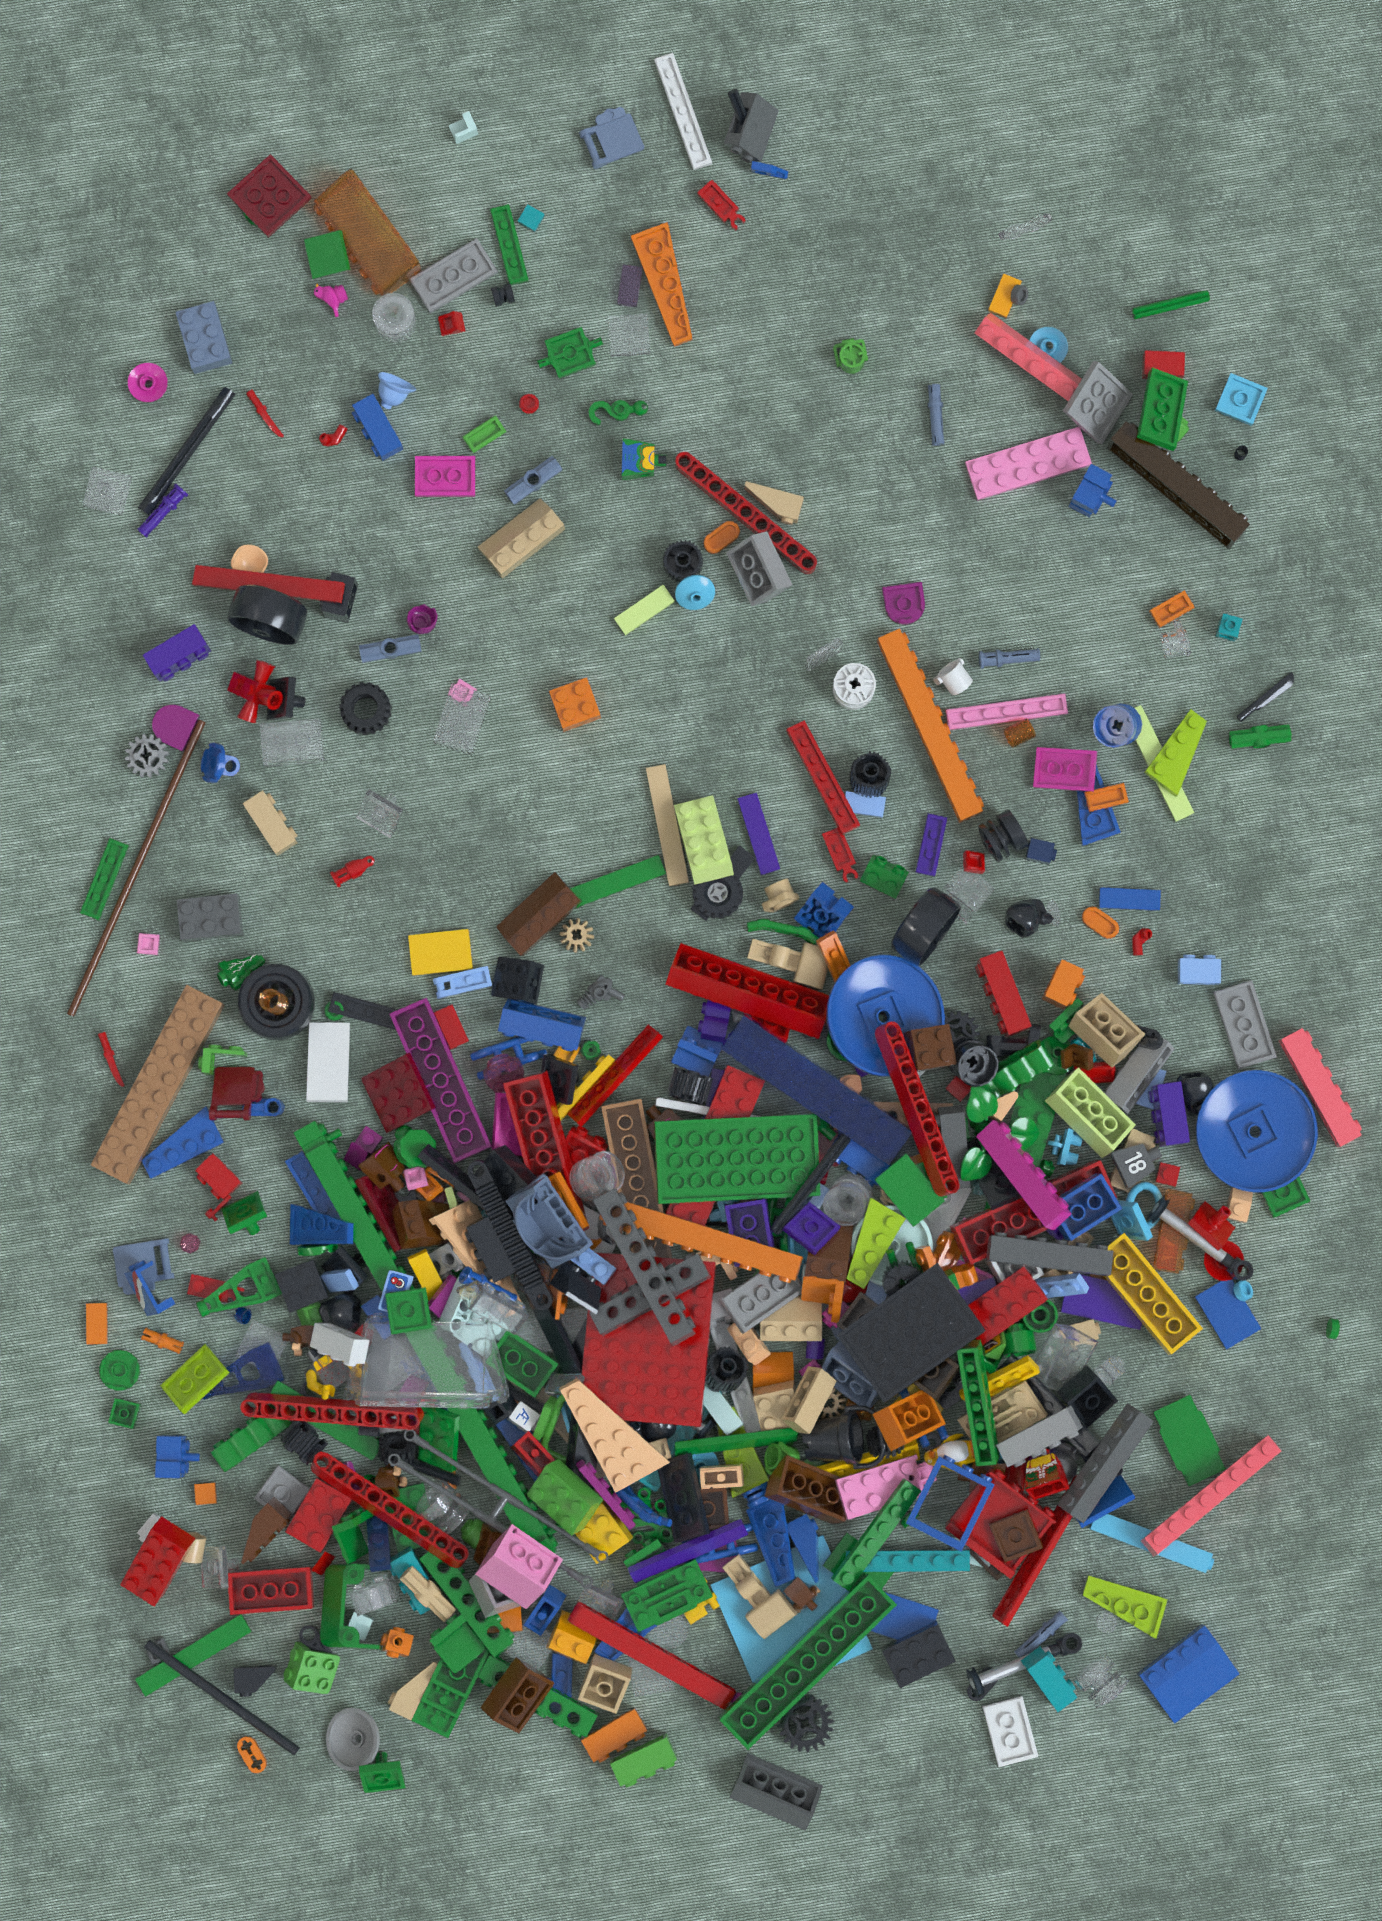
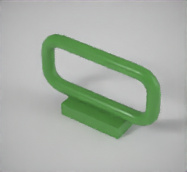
(547, 1424)

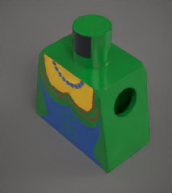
(639, 459)

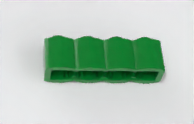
(1020, 1069)
(247, 1440)

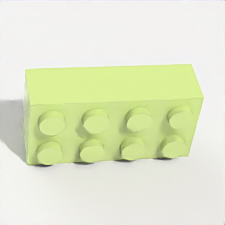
(703, 839)
(1090, 1112)

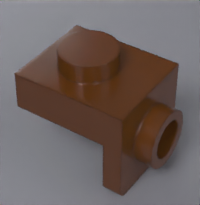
(1077, 1056)

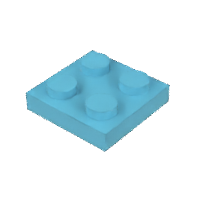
(1241, 399)

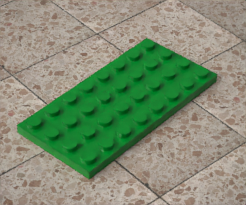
(735, 1158)

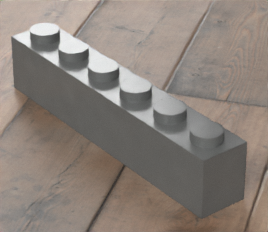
(1049, 1255)
(1105, 1463)

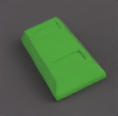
(484, 434)

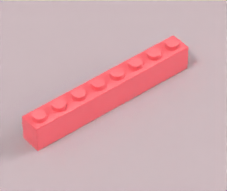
(1210, 1495)

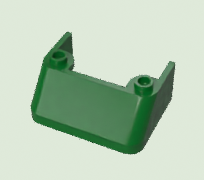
(333, 1632)

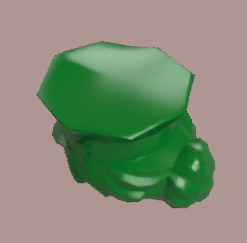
(410, 1144)

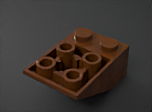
(269, 1519)

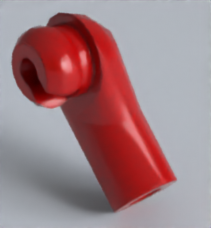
(333, 439)
(1139, 939)

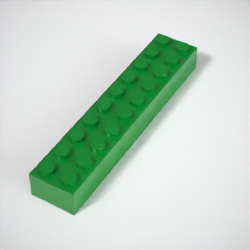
(807, 1661)

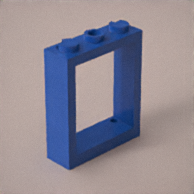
(965, 1471)

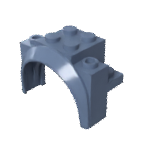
(545, 1221)

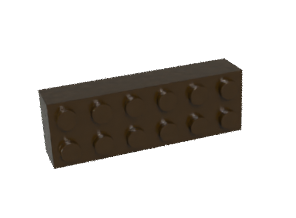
(934, 1381)

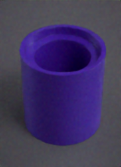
(815, 1349)

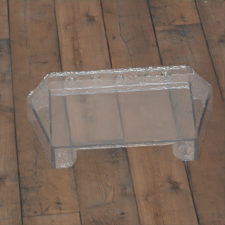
(429, 1367)

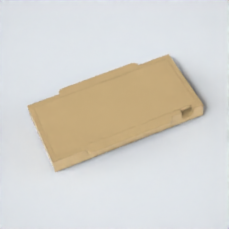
(1012, 1411)

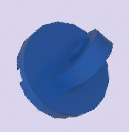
(214, 763)

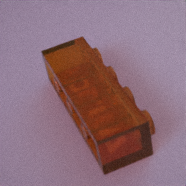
(1171, 1242)

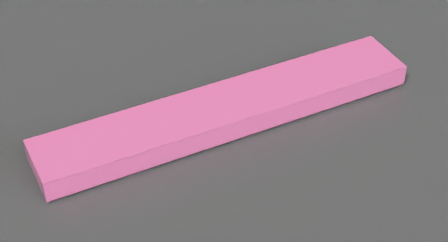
(1006, 711)

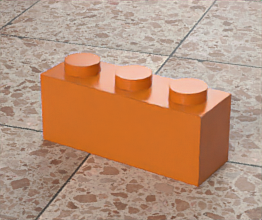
(614, 1735)

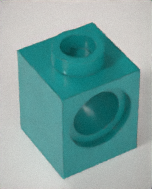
(1228, 627)

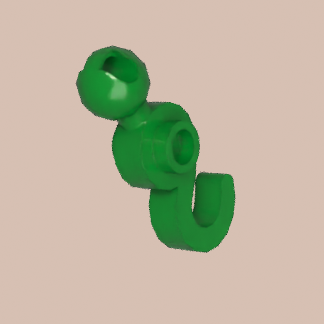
(619, 410)

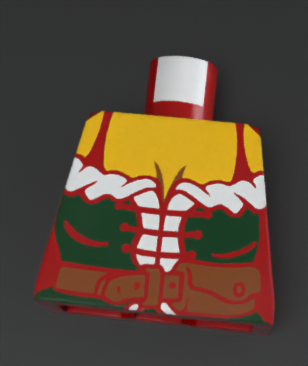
(1045, 1476)

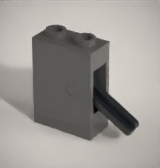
(750, 125)

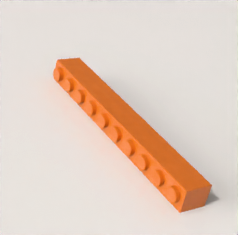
(930, 726)
(714, 1242)

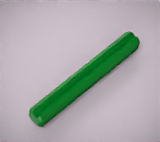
(1171, 304)

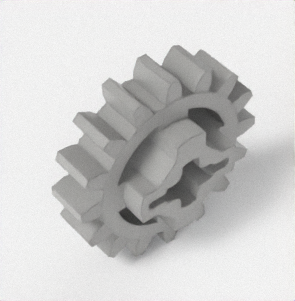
(138, 757)

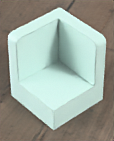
(464, 128)
(362, 1624)

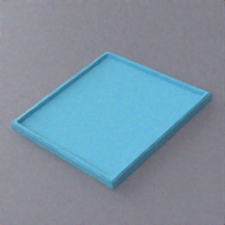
(762, 1653)

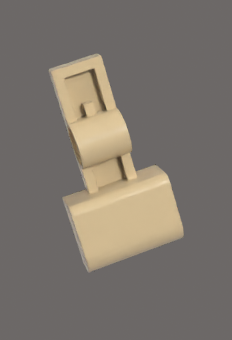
(808, 964)
(768, 1609)

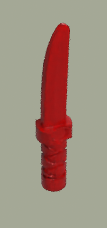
(261, 410)
(108, 1054)

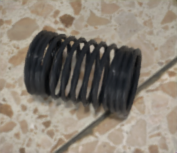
(1243, 448)

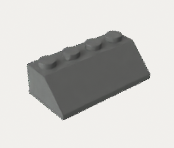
(776, 1791)

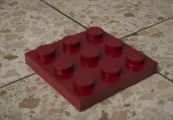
(269, 196)
(398, 1092)

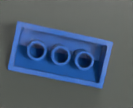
(541, 1024)

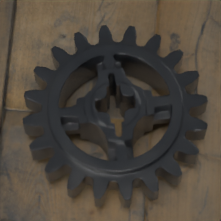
(820, 1732)

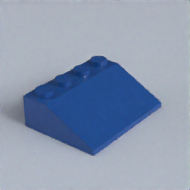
(1188, 1673)

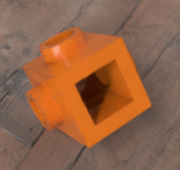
(403, 1641)

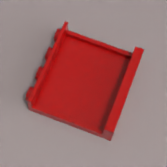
(1003, 1501)

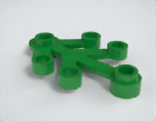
(658, 1532)

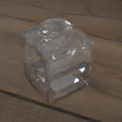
(1110, 1369)

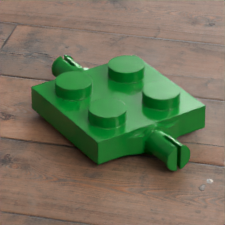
(570, 352)

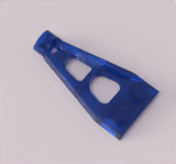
(267, 1366)

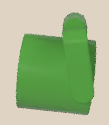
(851, 355)
(775, 1454)

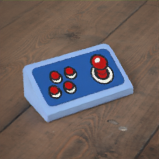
(395, 1282)

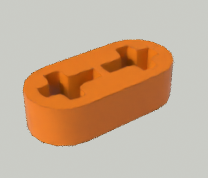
(247, 1757)

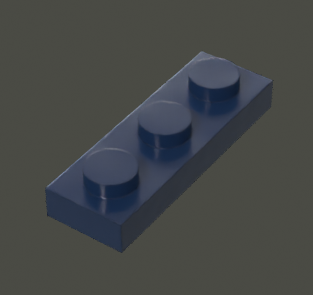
(378, 1544)

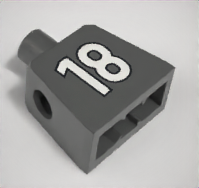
(1135, 1163)

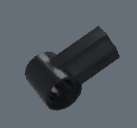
(1004, 1046)

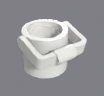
(954, 677)

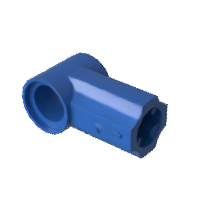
(262, 1107)

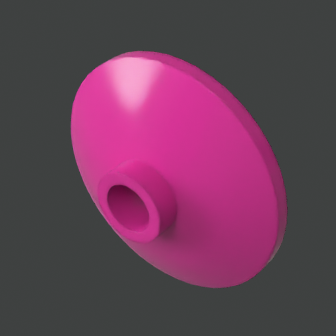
(143, 373)

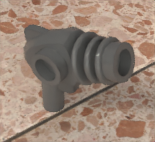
(599, 990)

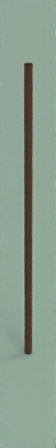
(136, 868)

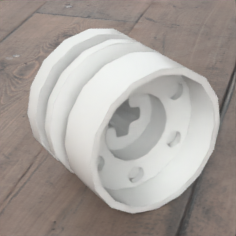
(854, 698)

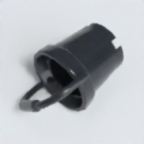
(841, 1439)

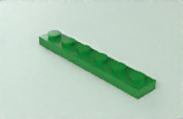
(876, 1534)

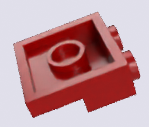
(583, 1145)

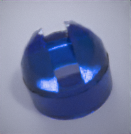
(243, 1315)

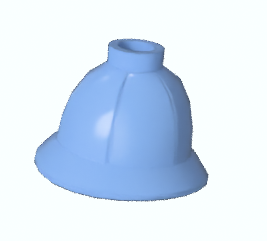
(393, 389)

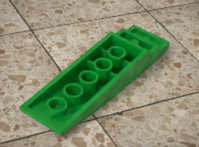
(448, 1692)

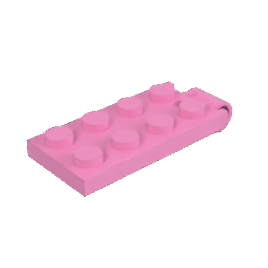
(871, 1488)

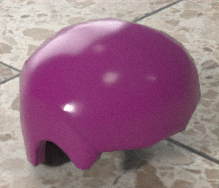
(422, 619)

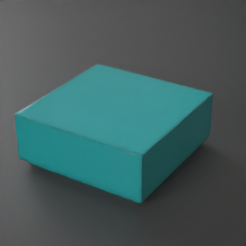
(531, 218)

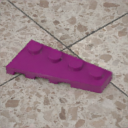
(601, 1487)

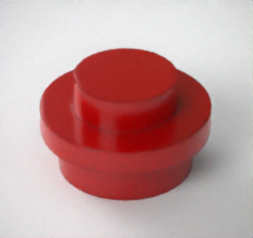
(529, 403)

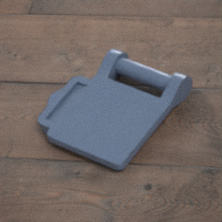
(616, 136)
(132, 1253)

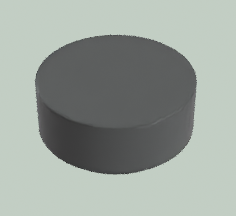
(1019, 294)

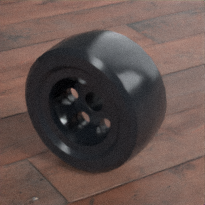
(267, 614)
(925, 926)
(292, 1022)

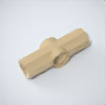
(427, 1593)

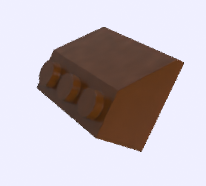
(517, 1695)

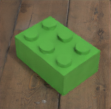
(564, 1497)
(643, 1760)

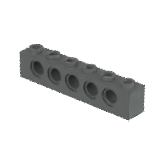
(605, 1324)

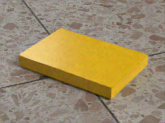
(440, 952)

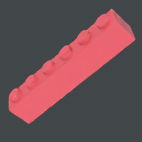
(1028, 356)
(1320, 1088)

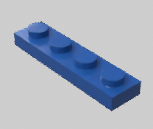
(311, 1185)

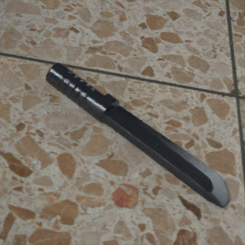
(1272, 693)

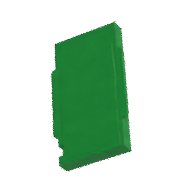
(1189, 1440)
(666, 1595)

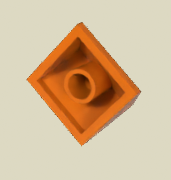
(773, 1369)

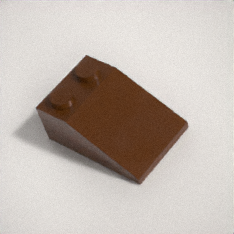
(413, 1223)
(832, 1258)

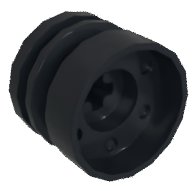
(1000, 837)
(974, 1061)

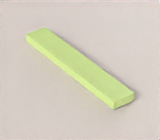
(1149, 748)

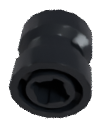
(502, 294)

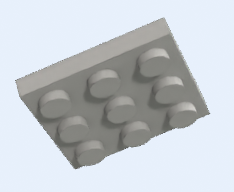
(1097, 402)

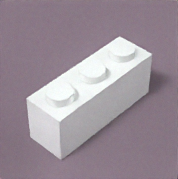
(339, 1344)

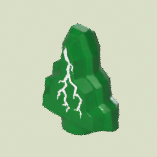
(236, 970)

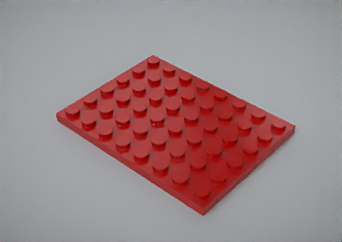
(636, 1364)

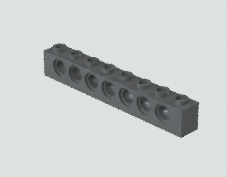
(606, 1205)

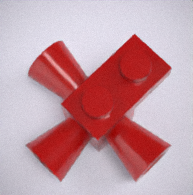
(255, 691)

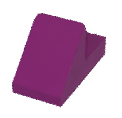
(362, 1147)

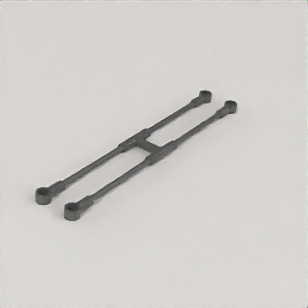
(504, 1498)

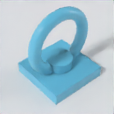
(1130, 1218)

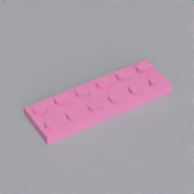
(1028, 463)

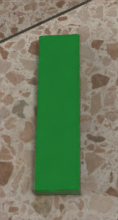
(509, 244)
(104, 879)

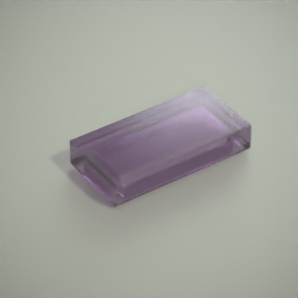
(629, 286)

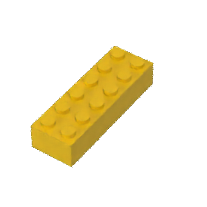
(1150, 1296)

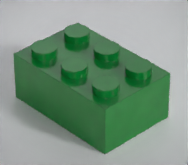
(525, 1363)

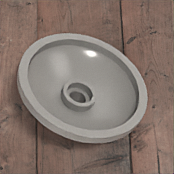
(344, 1739)

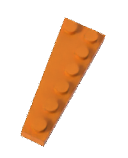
(660, 267)

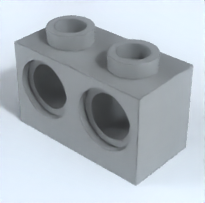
(446, 1260)

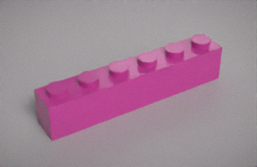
(1024, 1175)

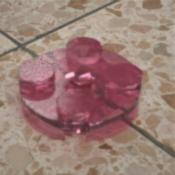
(498, 1063)

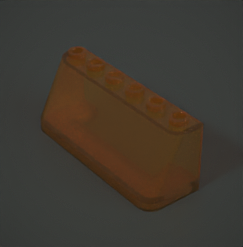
(367, 234)

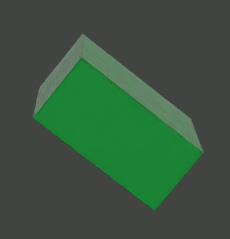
(124, 1413)

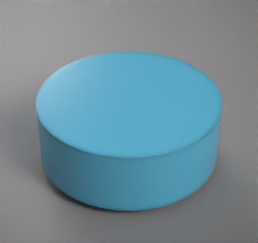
(1243, 1290)

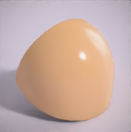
(249, 559)

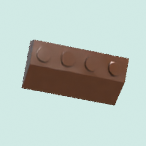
(538, 914)
(806, 1490)

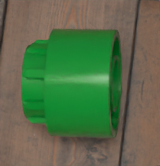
(1047, 1323)
(1019, 1341)

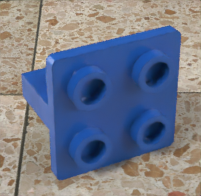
(696, 1053)

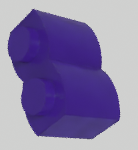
(715, 1021)

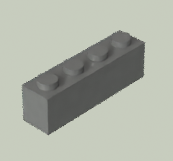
(953, 1131)

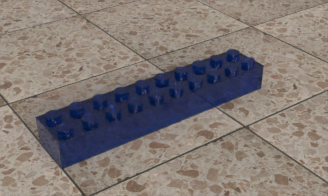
(816, 1089)

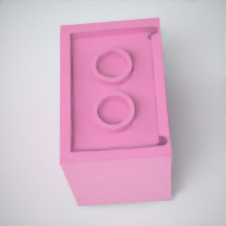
(519, 1566)

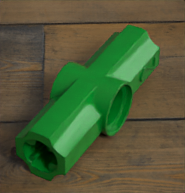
(1260, 736)

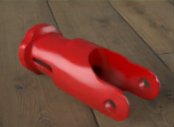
(353, 869)

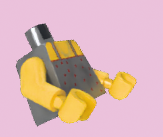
(325, 1374)

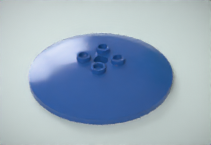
(873, 987)
(1285, 1127)

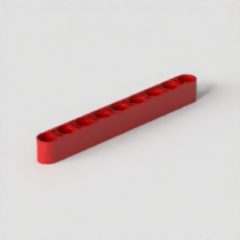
(740, 504)
(917, 1119)
(323, 1415)
(393, 1519)
(652, 1655)

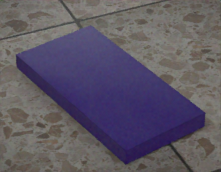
(1100, 1304)

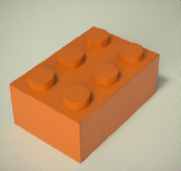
(908, 1419)

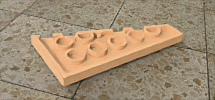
(453, 1227)
(615, 1443)

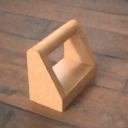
(1004, 1106)

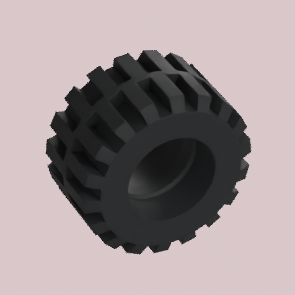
(360, 692)

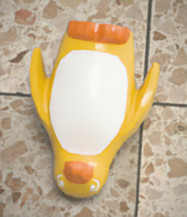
(959, 1450)

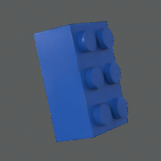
(1089, 1205)

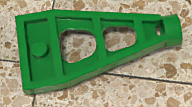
(263, 1279)

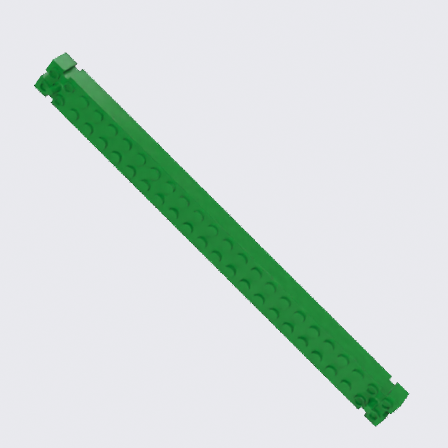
(380, 1259)

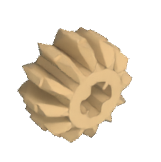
(569, 935)
(836, 1405)

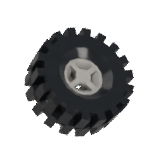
(726, 900)

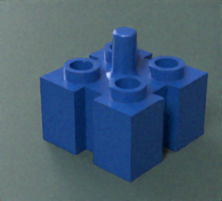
(1092, 492)
(823, 911)
(173, 1456)

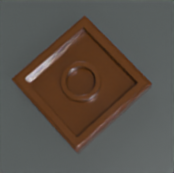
(1016, 1535)

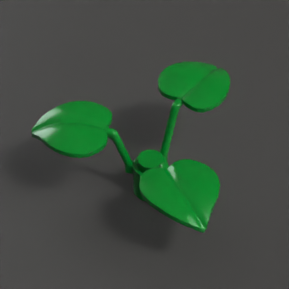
(979, 1107)

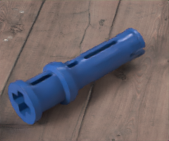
(481, 1278)

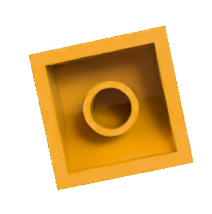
(570, 1640)

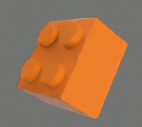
(575, 704)
(1063, 984)

